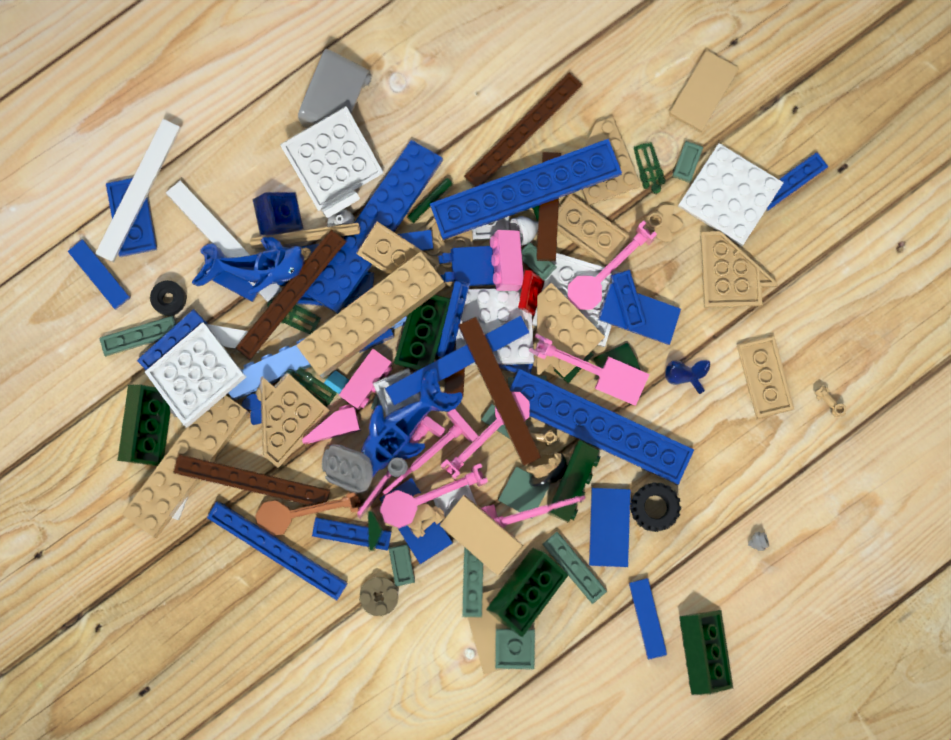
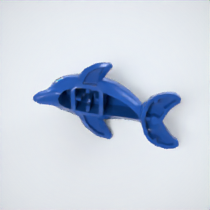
(268, 267)
(391, 435)

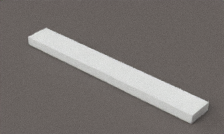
(138, 190)
(213, 230)

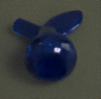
(679, 373)

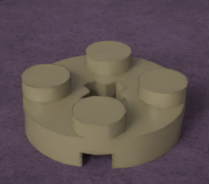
(376, 585)

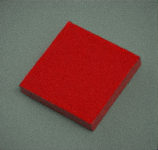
(531, 288)

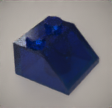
(277, 213)

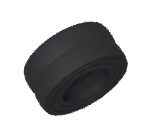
(158, 293)

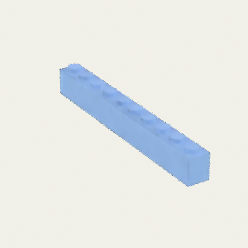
(274, 368)

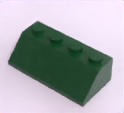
(422, 334)
(144, 426)
(574, 480)
(527, 591)
(706, 652)

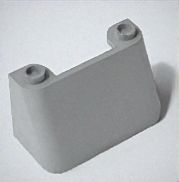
(333, 86)

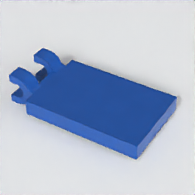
(469, 265)

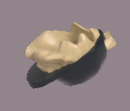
(547, 469)

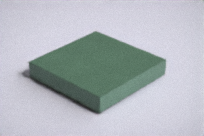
(520, 494)
(513, 650)

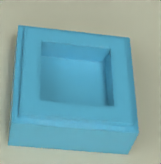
(336, 381)

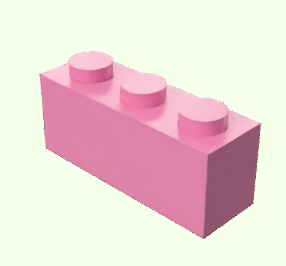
(507, 260)
(360, 385)

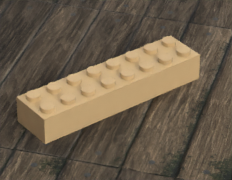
(371, 315)
(165, 490)

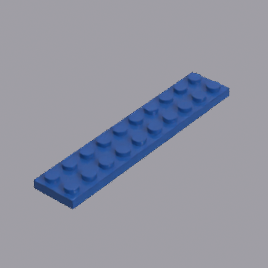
(525, 189)
(386, 206)
(603, 428)

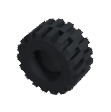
(671, 500)

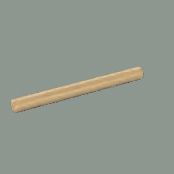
(308, 235)

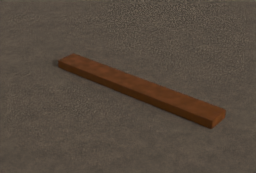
(523, 130)
(290, 295)
(499, 391)
(250, 480)

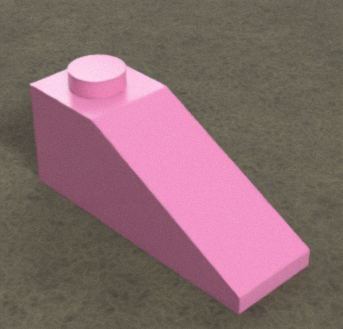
(338, 424)

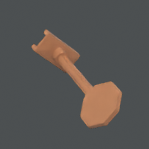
(277, 517)

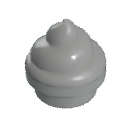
(397, 467)
(759, 541)

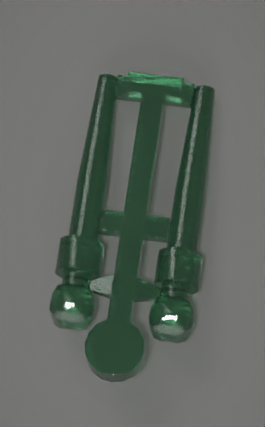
(656, 188)
(293, 315)
(309, 386)

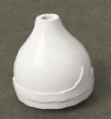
(341, 218)
(526, 227)

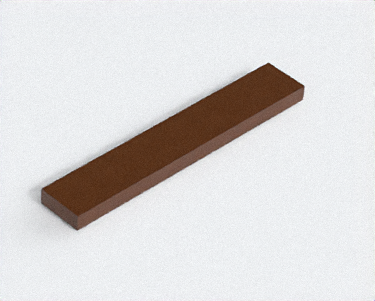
(548, 223)

